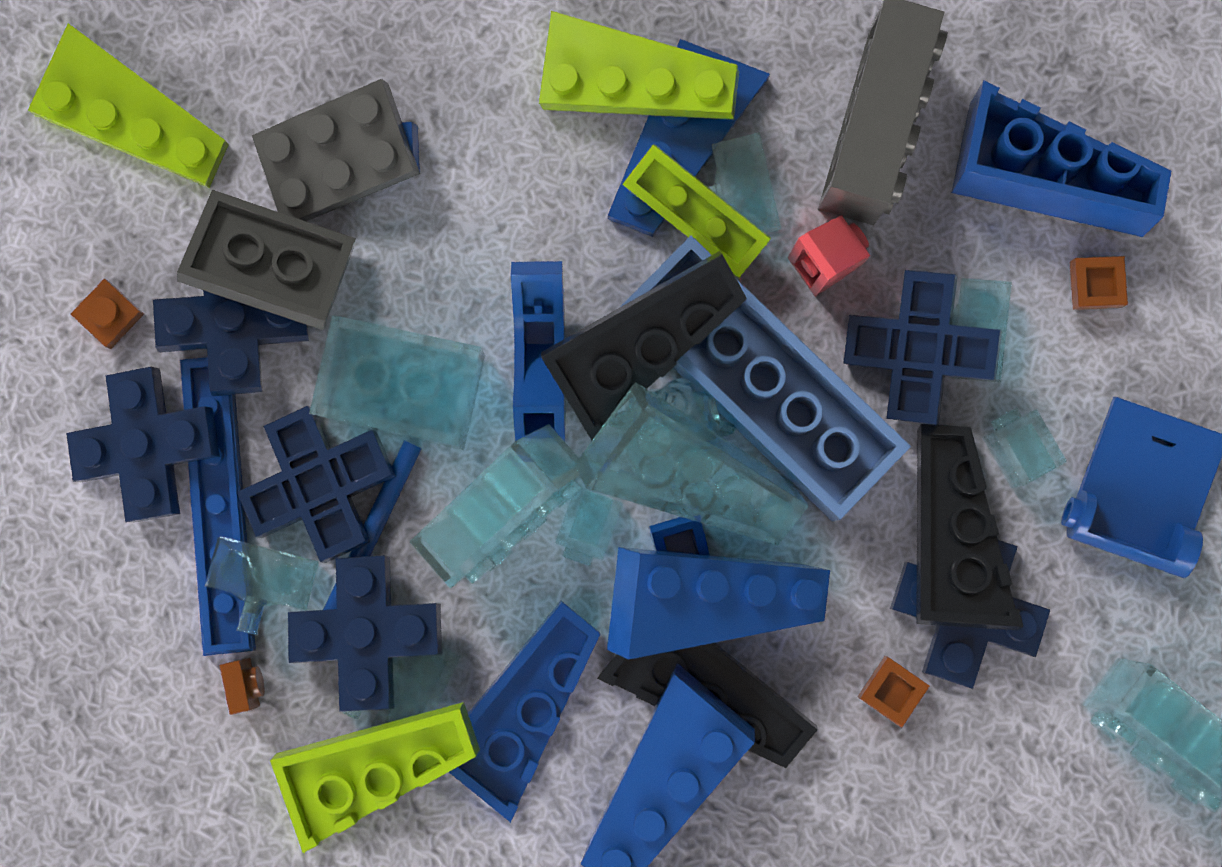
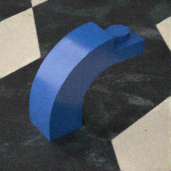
(537, 326)

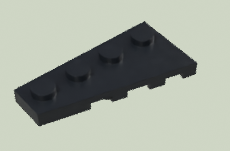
(641, 339)
(957, 542)
(778, 725)

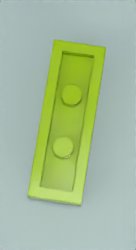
(696, 209)

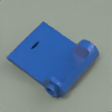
(1141, 493)

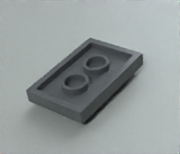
(336, 153)
(266, 259)

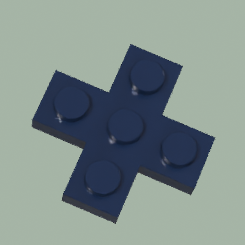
(229, 334)
(922, 347)
(142, 444)
(316, 484)
(364, 633)
(958, 651)

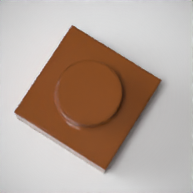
(1098, 282)
(107, 314)
(242, 685)
(893, 691)

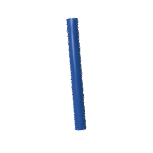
(383, 506)

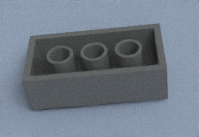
(881, 111)

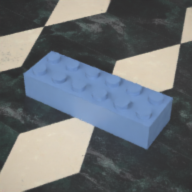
(786, 399)

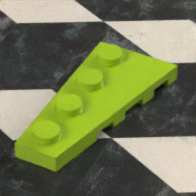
(624, 73)
(115, 106)
(366, 770)

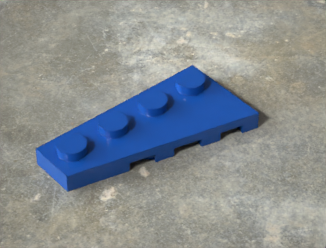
(683, 139)
(525, 708)

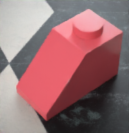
(829, 254)

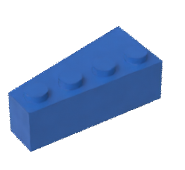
(1055, 169)
(696, 599)
(672, 771)

